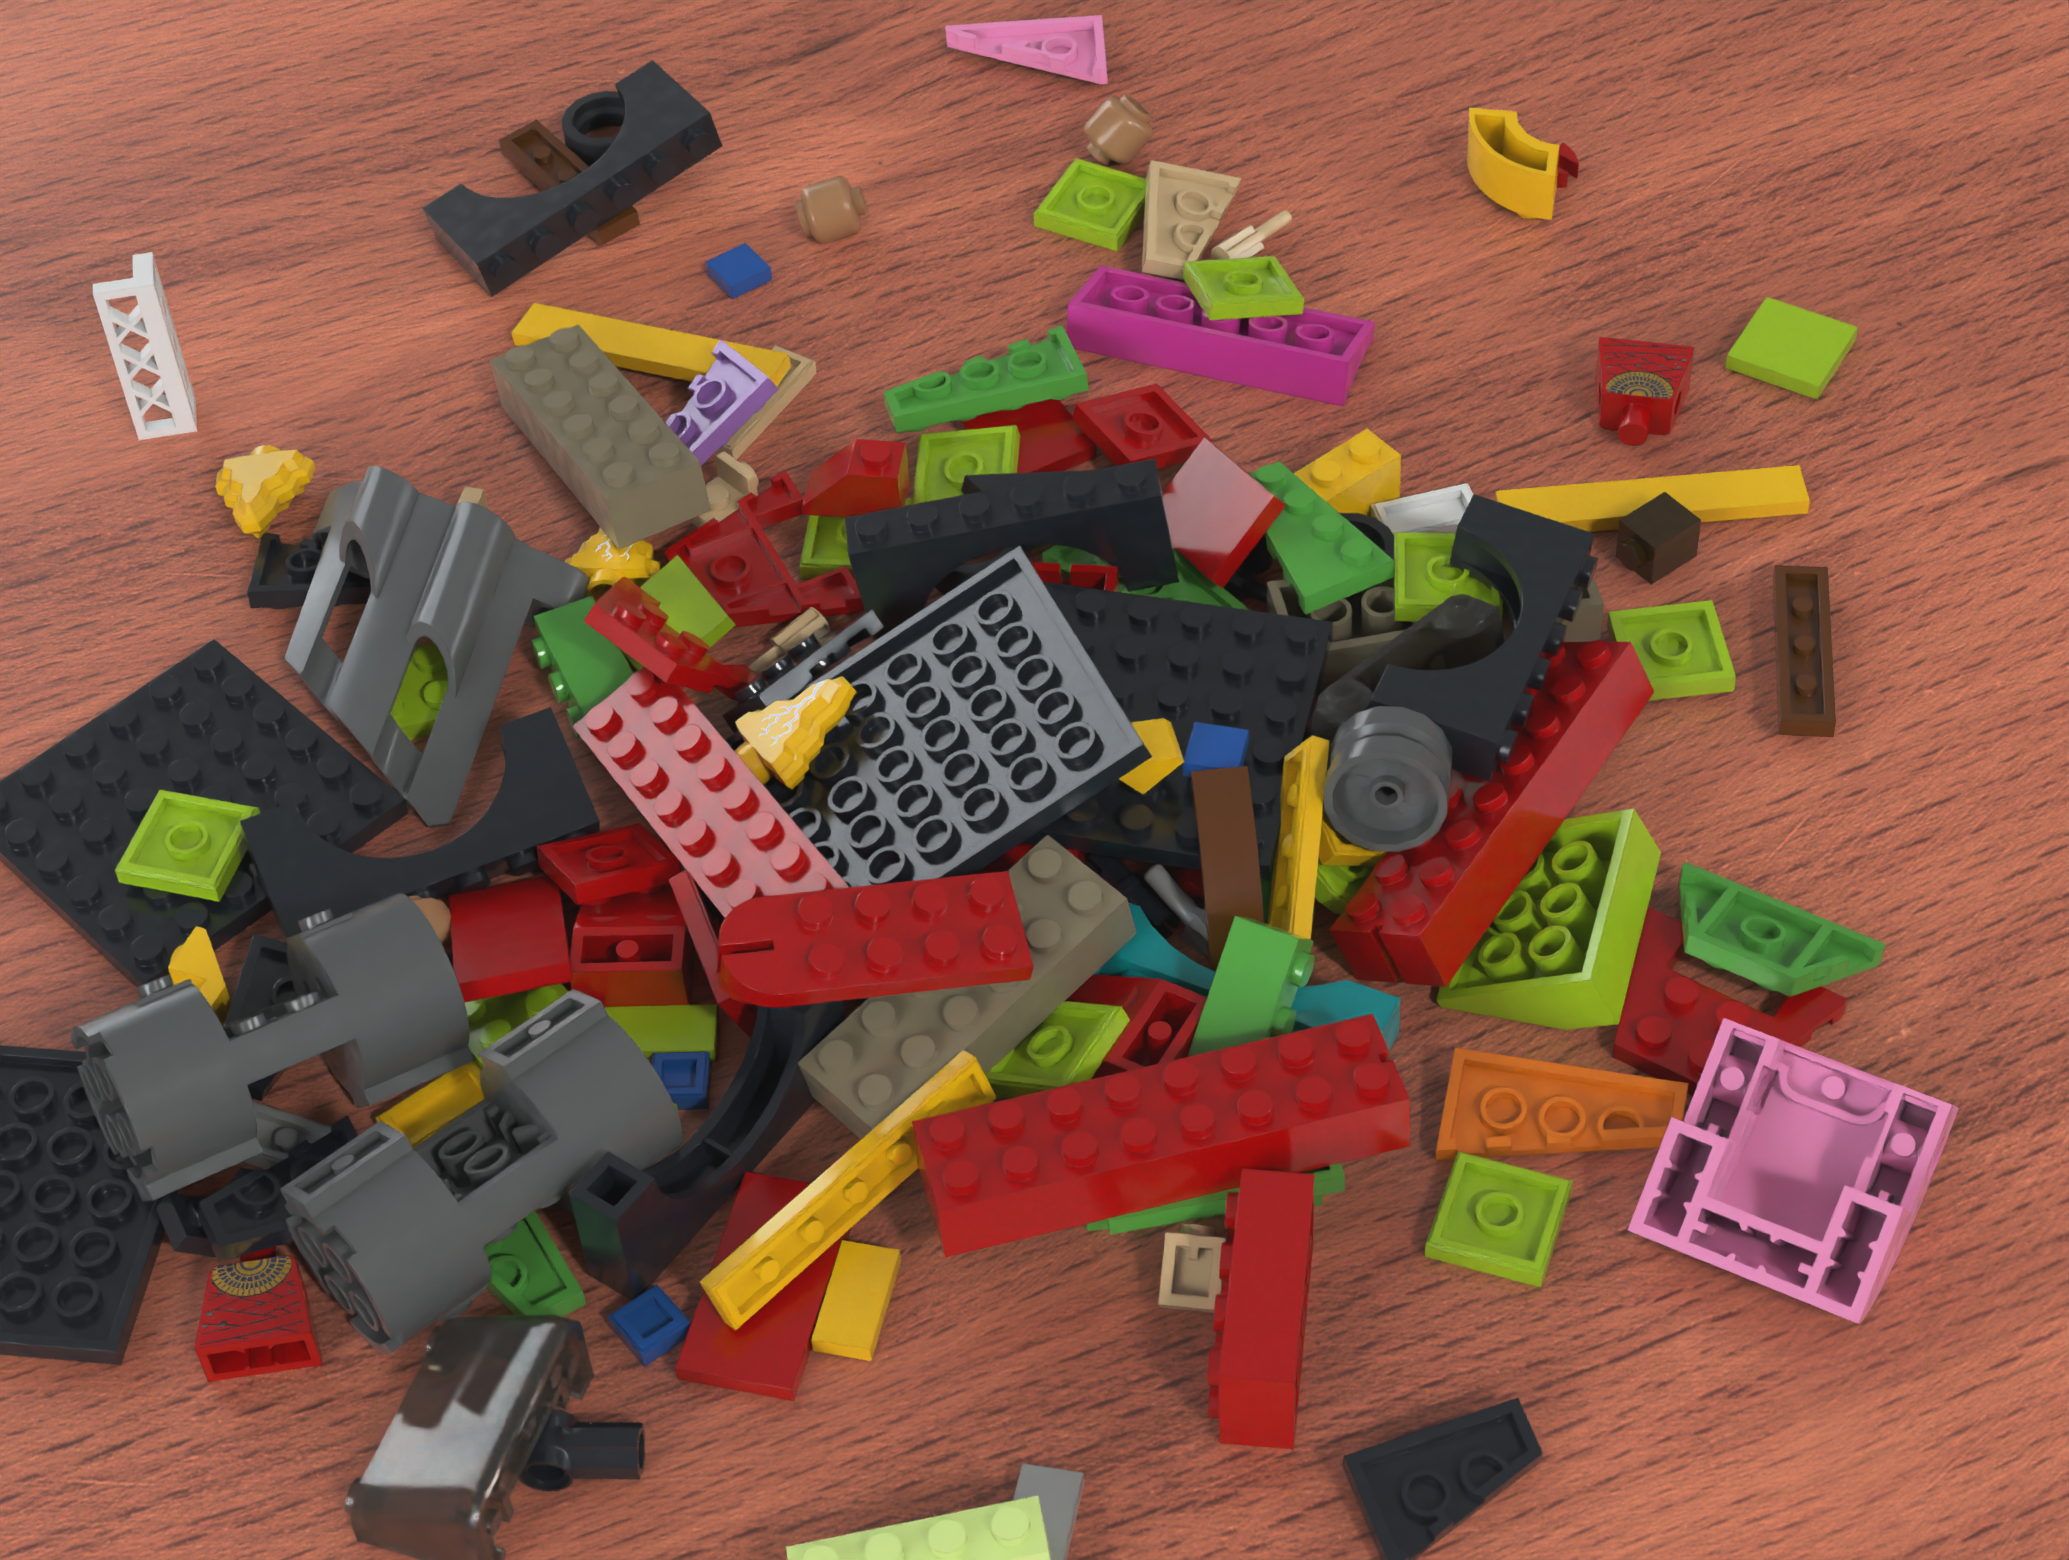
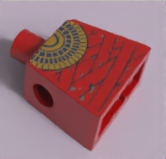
(1641, 386)
(256, 1319)

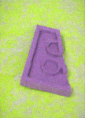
(720, 402)

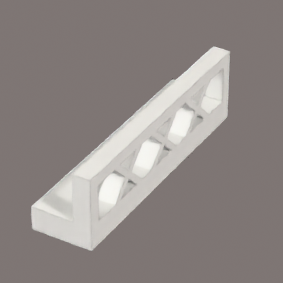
(162, 343)

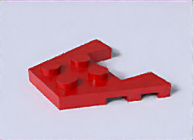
(746, 572)
(639, 628)
(1673, 1020)

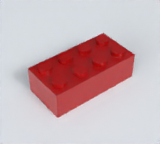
(1262, 1309)

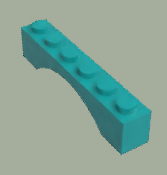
(1317, 1005)

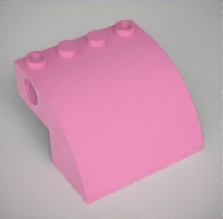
(1794, 1171)

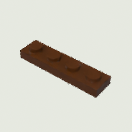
(552, 163)
(1803, 651)

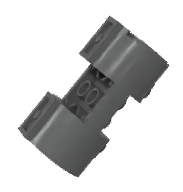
(175, 1080)
(407, 1226)

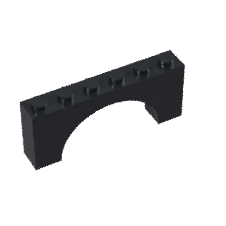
(512, 236)
(1103, 511)
(1538, 575)
(535, 805)
(642, 1219)

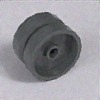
(1388, 779)

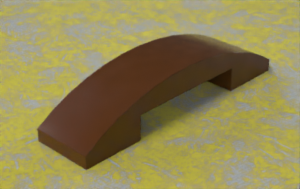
(1226, 852)

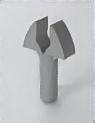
(1182, 905)

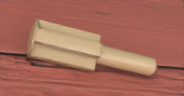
(1249, 240)
(807, 623)

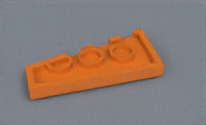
(1543, 1107)

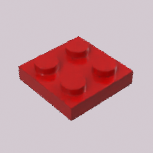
(1140, 427)
(608, 864)

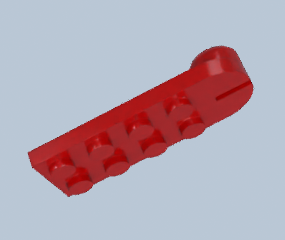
(873, 941)

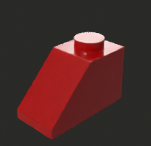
(859, 480)

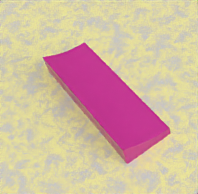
(1165, 327)

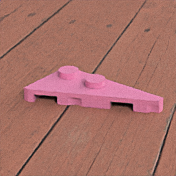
(1054, 45)

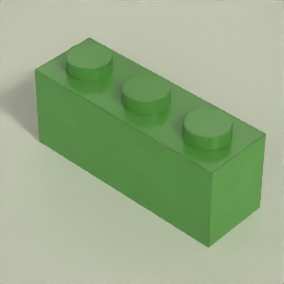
(581, 659)
(1253, 986)

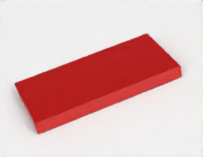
(509, 939)
(775, 1343)

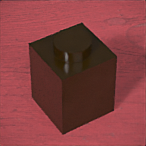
(1657, 538)

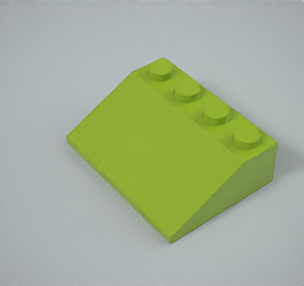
(1567, 931)

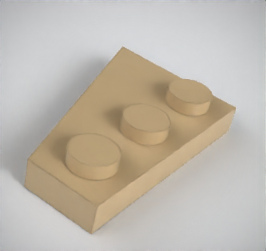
(1181, 215)

